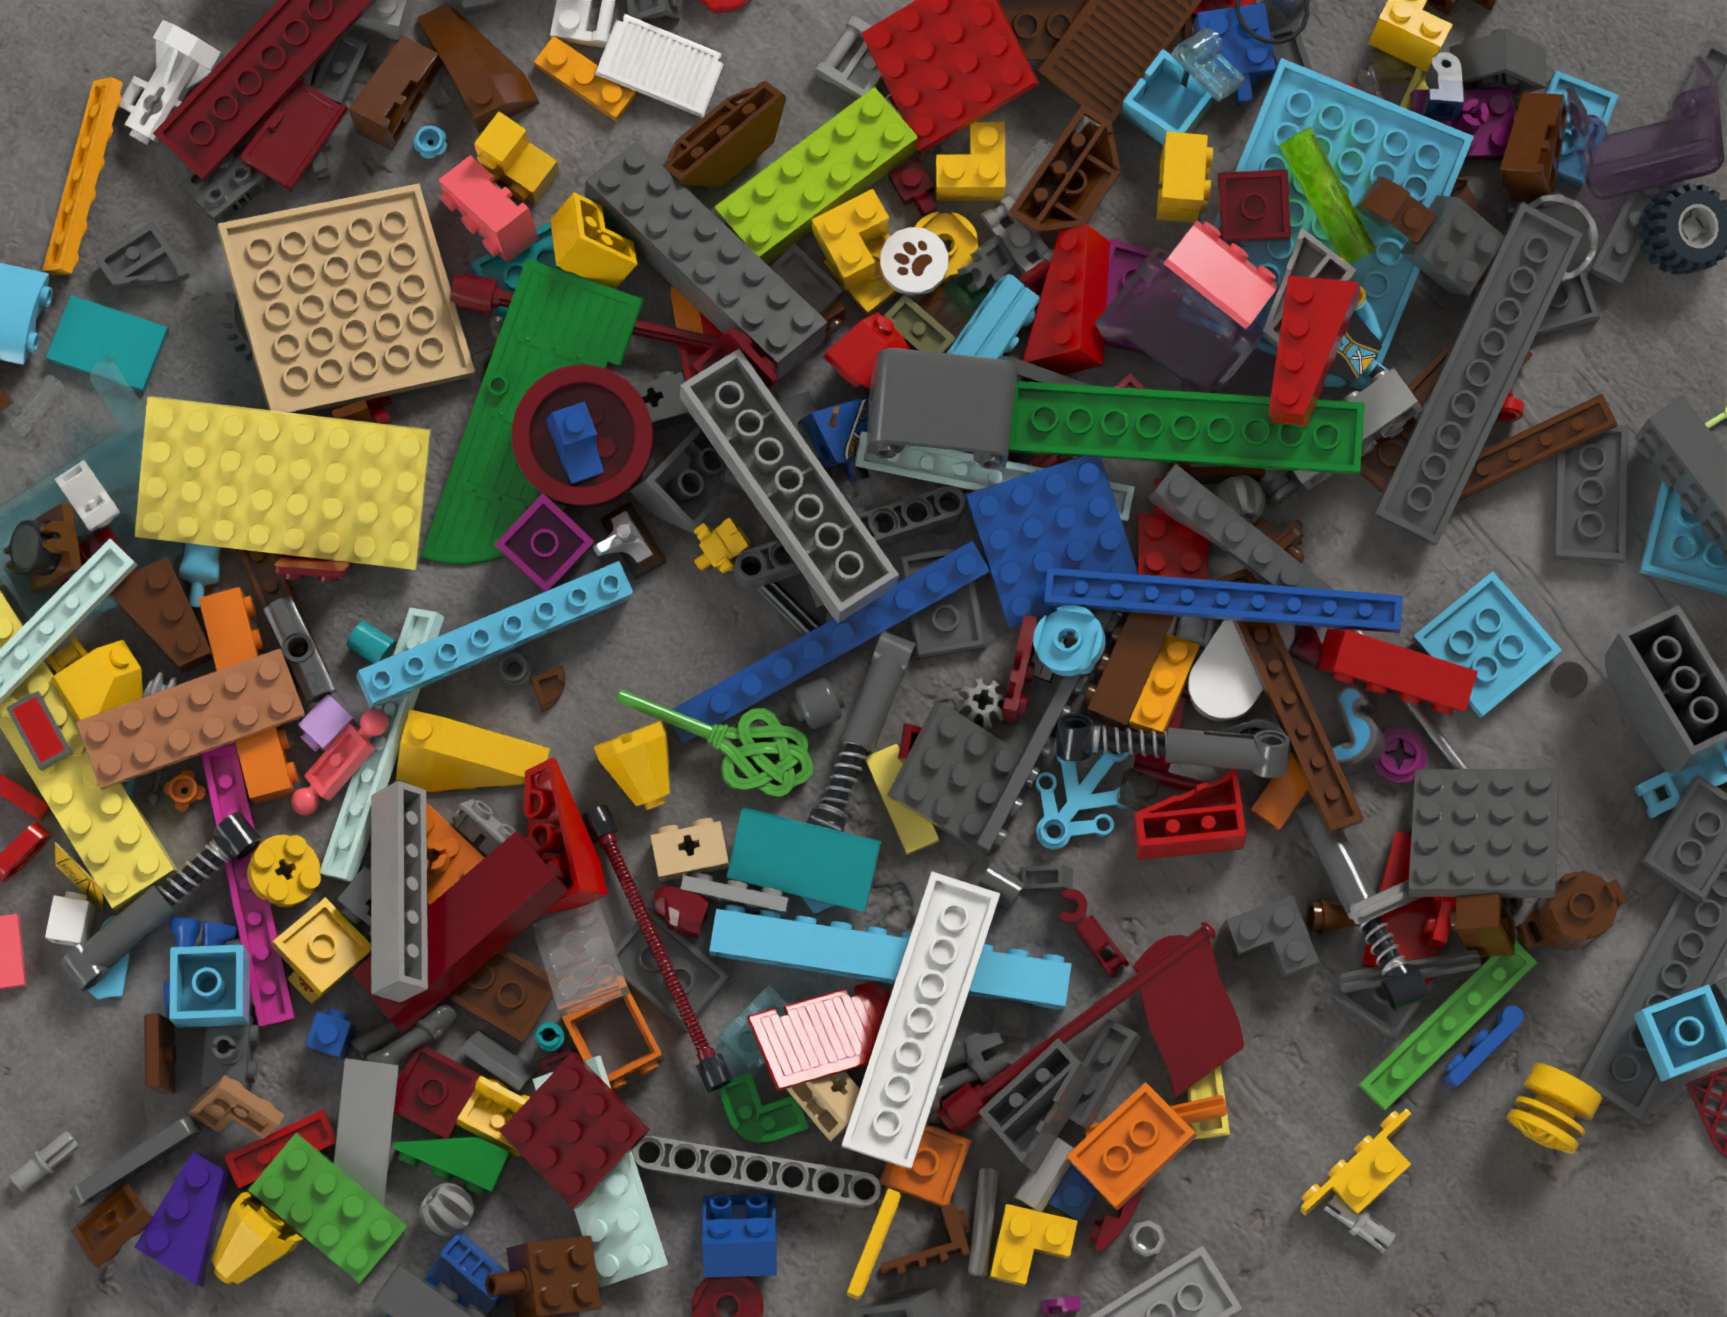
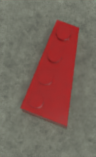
(1396, 670)

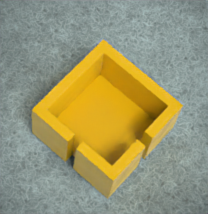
(1184, 177)

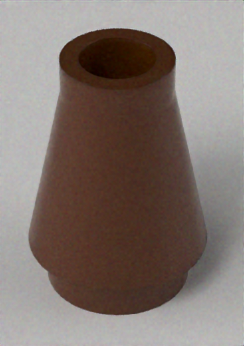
(1327, 916)

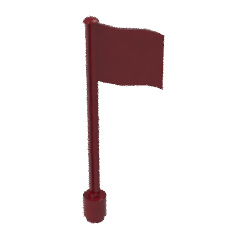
(1183, 1010)

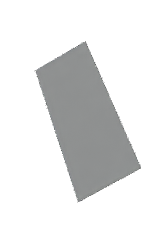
(366, 1123)

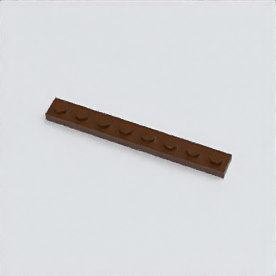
(1297, 719)

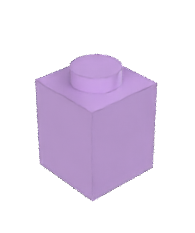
(324, 724)

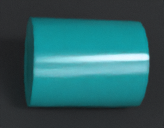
(370, 643)

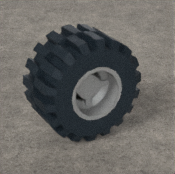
(1685, 229)

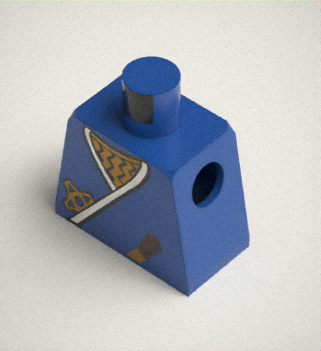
(837, 435)

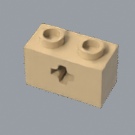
(707, 858)
(828, 1102)

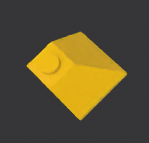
(100, 681)

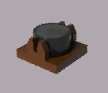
(45, 549)

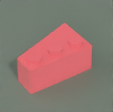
(488, 209)

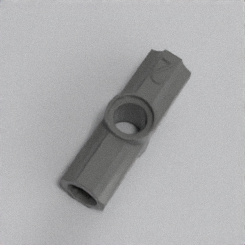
(292, 631)

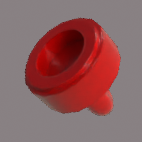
(1511, 410)

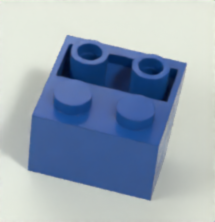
(739, 1235)

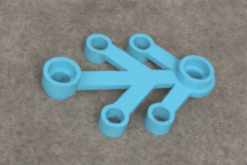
(1078, 798)

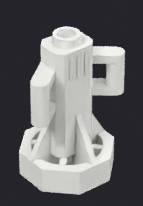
(180, 64)

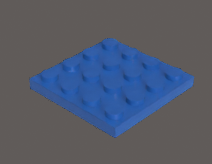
(1052, 521)

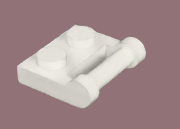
(572, 21)

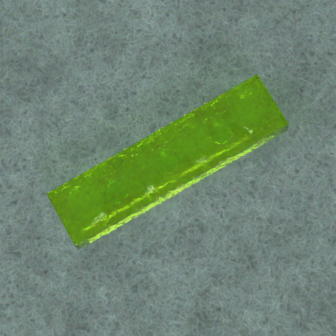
(1327, 196)

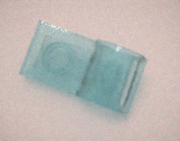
(1203, 61)

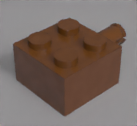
(549, 1278)

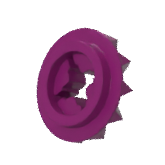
(1411, 745)

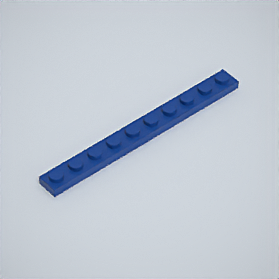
(1224, 600)
(833, 639)

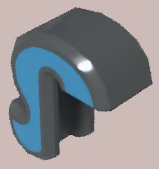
(1365, 734)

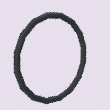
(1273, 41)

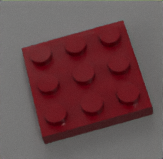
(574, 1130)

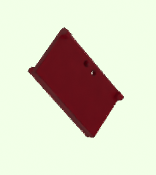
(301, 127)

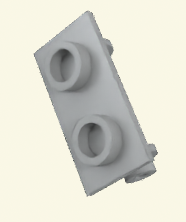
(479, 820)

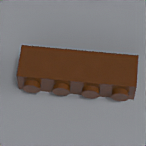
(1126, 668)

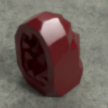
(681, 910)

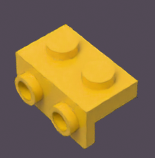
(490, 1110)

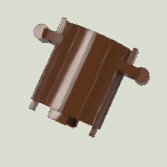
(1576, 917)

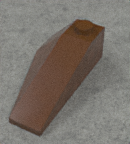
(476, 68)

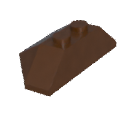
(727, 137)
(1071, 177)

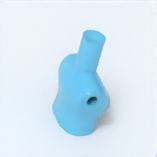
(199, 568)

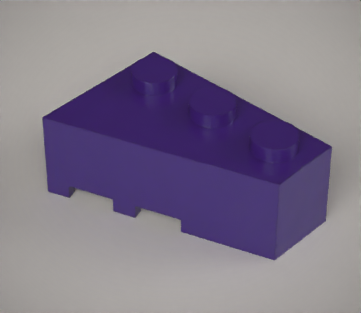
(187, 1220)

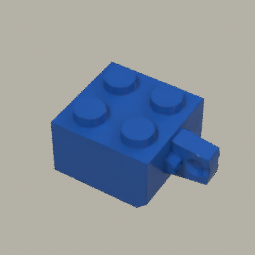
(1244, 53)

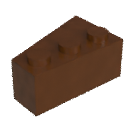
(394, 92)
(1534, 146)
(162, 612)

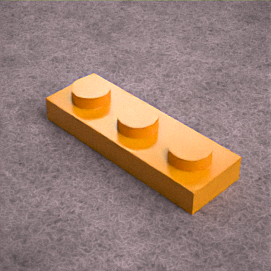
(579, 77)
(1164, 685)

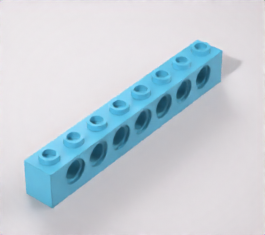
(494, 635)

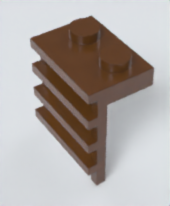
(955, 1227)

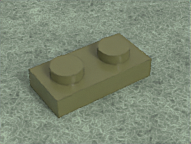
(918, 327)

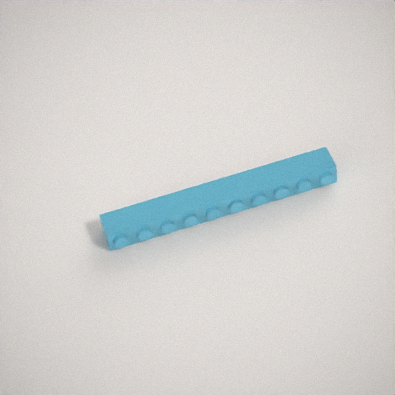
(877, 955)

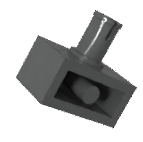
(230, 1053)

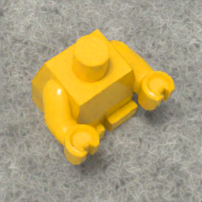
(721, 545)

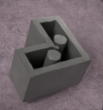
(1501, 62)
(1279, 929)

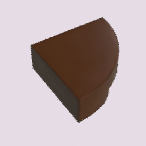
(549, 686)

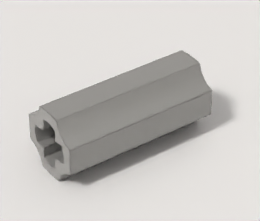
(1039, 1187)

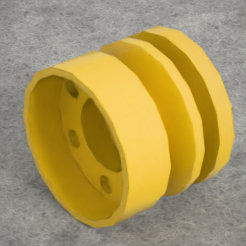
(1556, 1103)

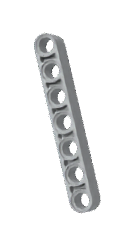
(742, 1160)

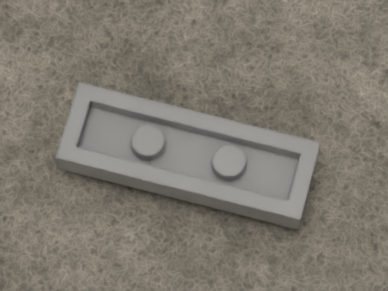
(736, 894)

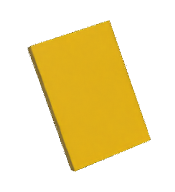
(874, 1244)

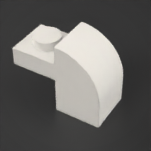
(87, 496)

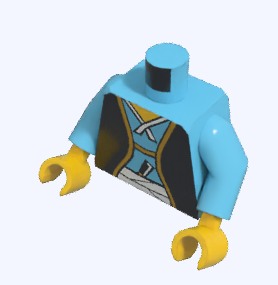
(1357, 348)

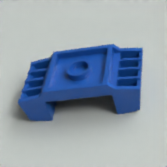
(464, 1270)

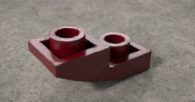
(1110, 1227)

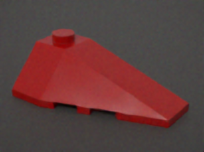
(858, 349)
(563, 836)

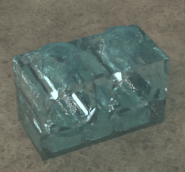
(731, 1035)

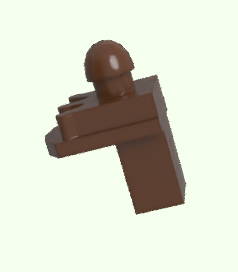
(1288, 539)

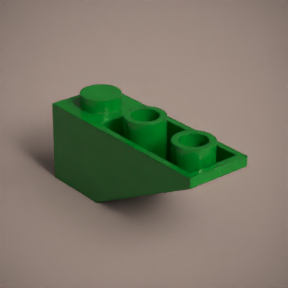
(465, 1158)

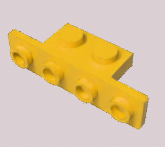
(1367, 1173)

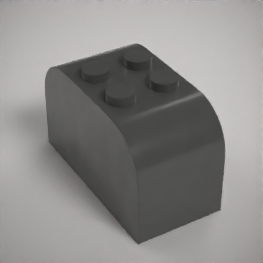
(1670, 690)

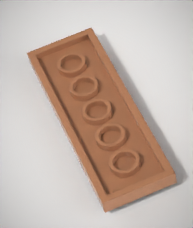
(190, 719)

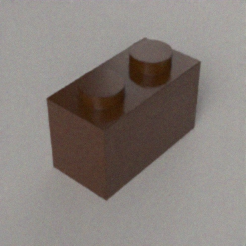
(1484, 924)

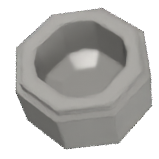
(1146, 1238)

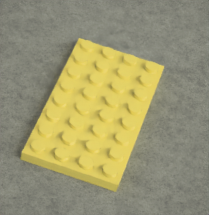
(282, 483)

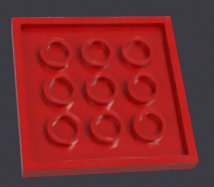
(948, 64)

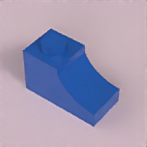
(575, 442)

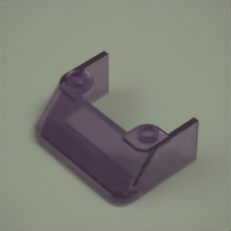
(1653, 153)

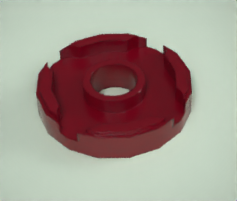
(740, 1288)

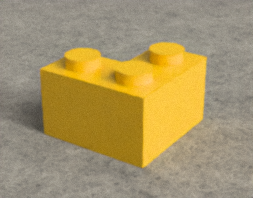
(1410, 32)
(515, 161)
(976, 174)
(843, 237)
(587, 247)
(1026, 1232)

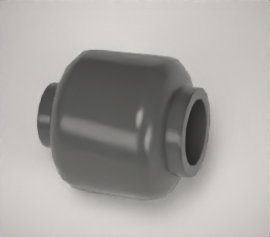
(818, 703)

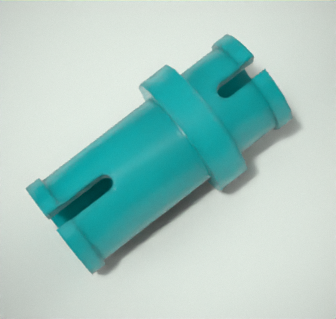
(547, 1029)

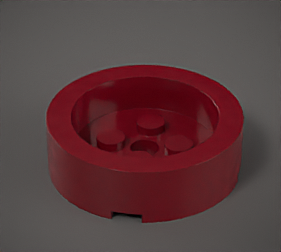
(621, 426)

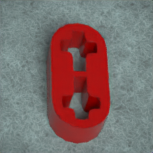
(22, 798)
(22, 850)

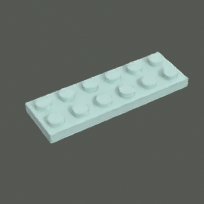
(618, 1217)

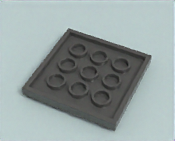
(1484, 833)

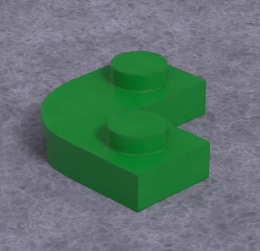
(759, 1122)

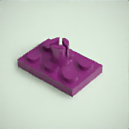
(1485, 115)

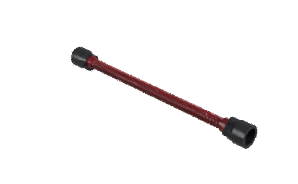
(711, 1067)

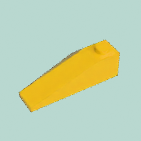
(454, 755)

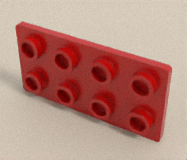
(1419, 926)

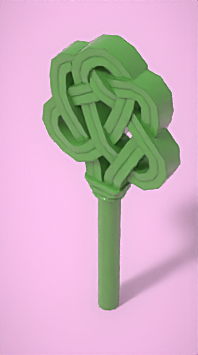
(716, 736)

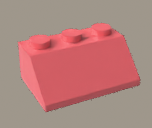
(1222, 273)

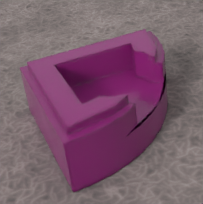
(1060, 1306)

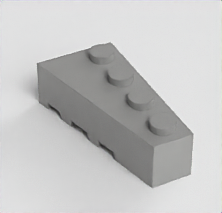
(1386, 410)

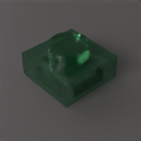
(962, 297)

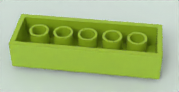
(818, 176)

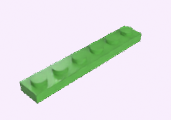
(1445, 1026)

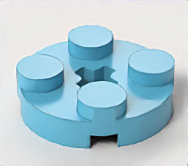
(1058, 625)

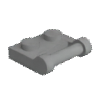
(862, 70)

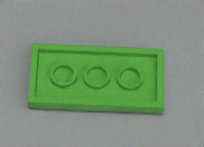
(328, 1207)

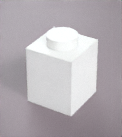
(70, 919)

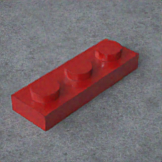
(252, 1159)

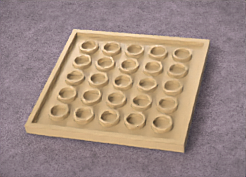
(345, 300)

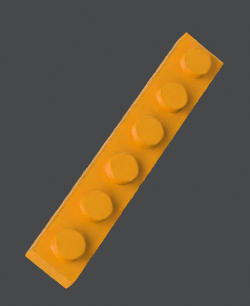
(82, 177)

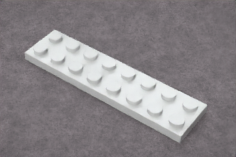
(920, 1020)

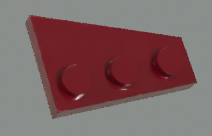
(1022, 672)

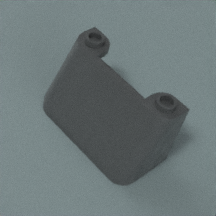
(941, 404)

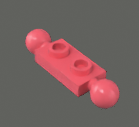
(339, 762)

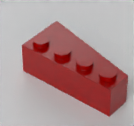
(1071, 303)
(1310, 334)

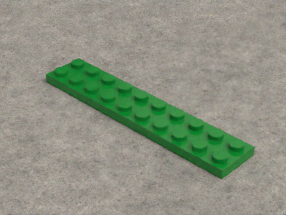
(1182, 428)

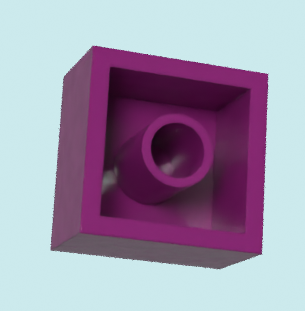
(544, 543)

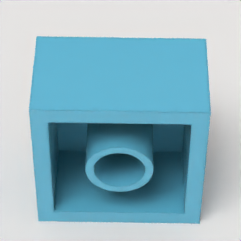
(209, 986)
(1683, 1032)

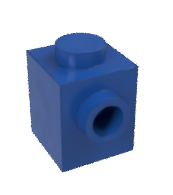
(331, 1034)

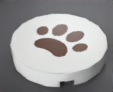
(914, 261)

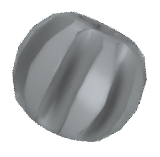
(1243, 496)
(972, 698)
(446, 1210)

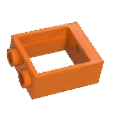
(643, 1065)

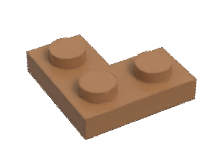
(231, 1101)

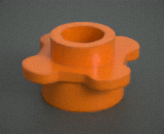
(184, 780)

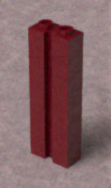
(476, 922)

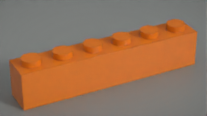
(232, 642)

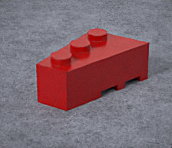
(1194, 822)

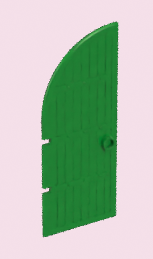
(548, 326)

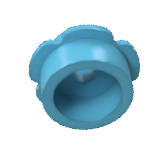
(430, 133)

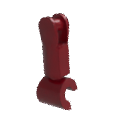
(1092, 933)

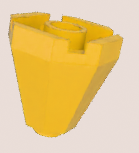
(639, 763)
(251, 1240)

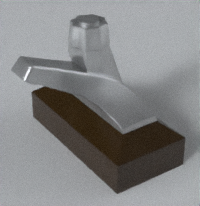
(631, 540)

